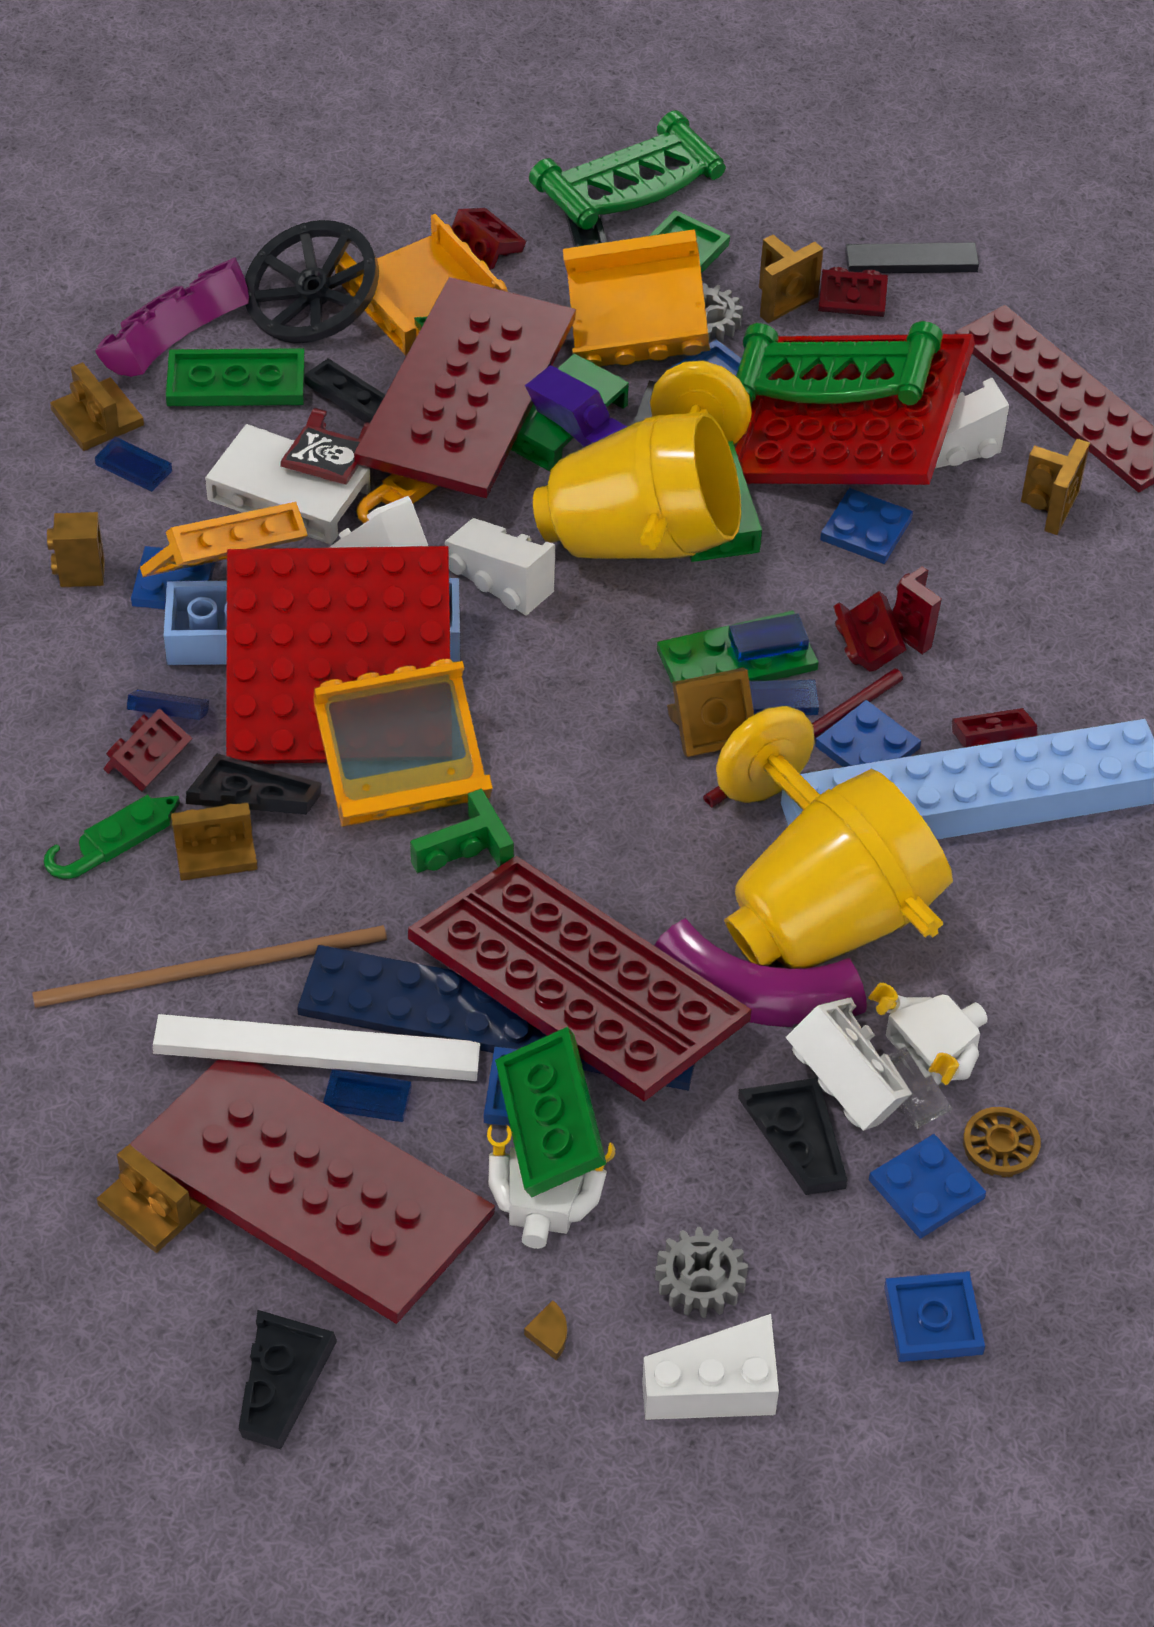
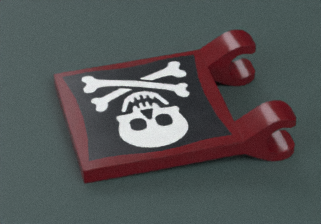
(323, 451)

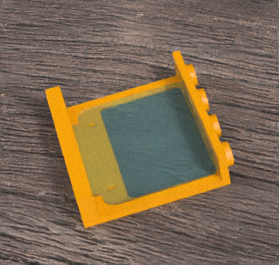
(399, 742)

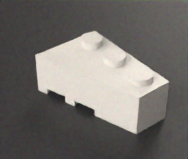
(975, 426)
(503, 564)
(848, 1063)
(714, 1375)

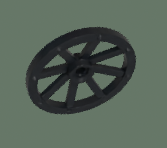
(313, 284)

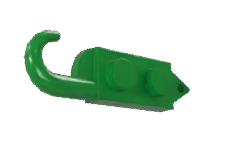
(115, 835)

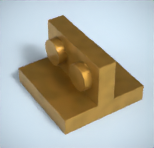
(788, 277)
(95, 409)
(1054, 482)
(710, 709)
(214, 841)
(148, 1201)

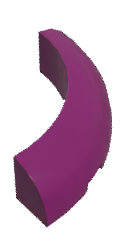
(172, 317)
(774, 994)

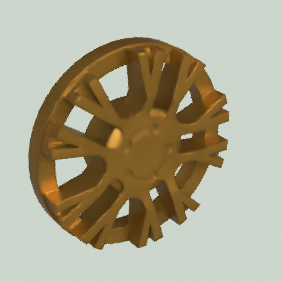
(1001, 1141)

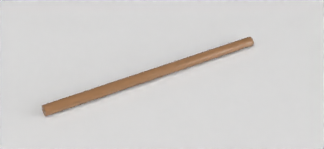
(206, 966)

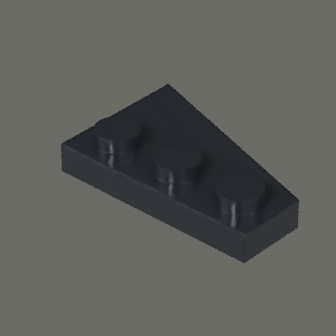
(263, 788)
(800, 1132)
(282, 1375)

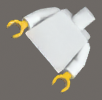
(933, 1031)
(548, 1211)

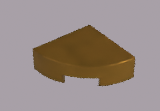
(549, 1330)

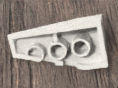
(388, 526)

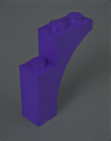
(572, 406)

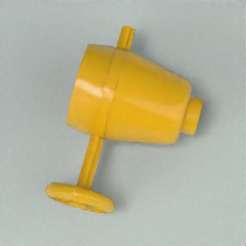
(659, 483)
(842, 869)

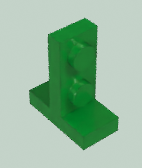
(465, 838)

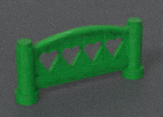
(675, 140)
(907, 359)

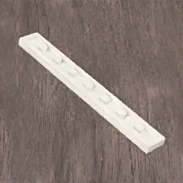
(316, 1047)

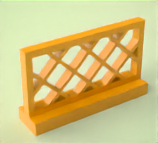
(209, 539)

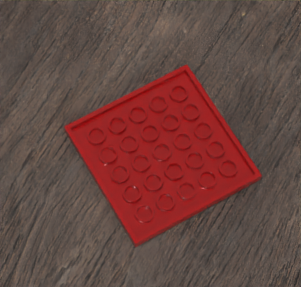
(855, 441)
(319, 619)

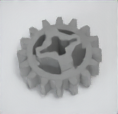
(722, 312)
(703, 1287)

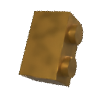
(77, 549)

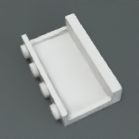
(251, 479)

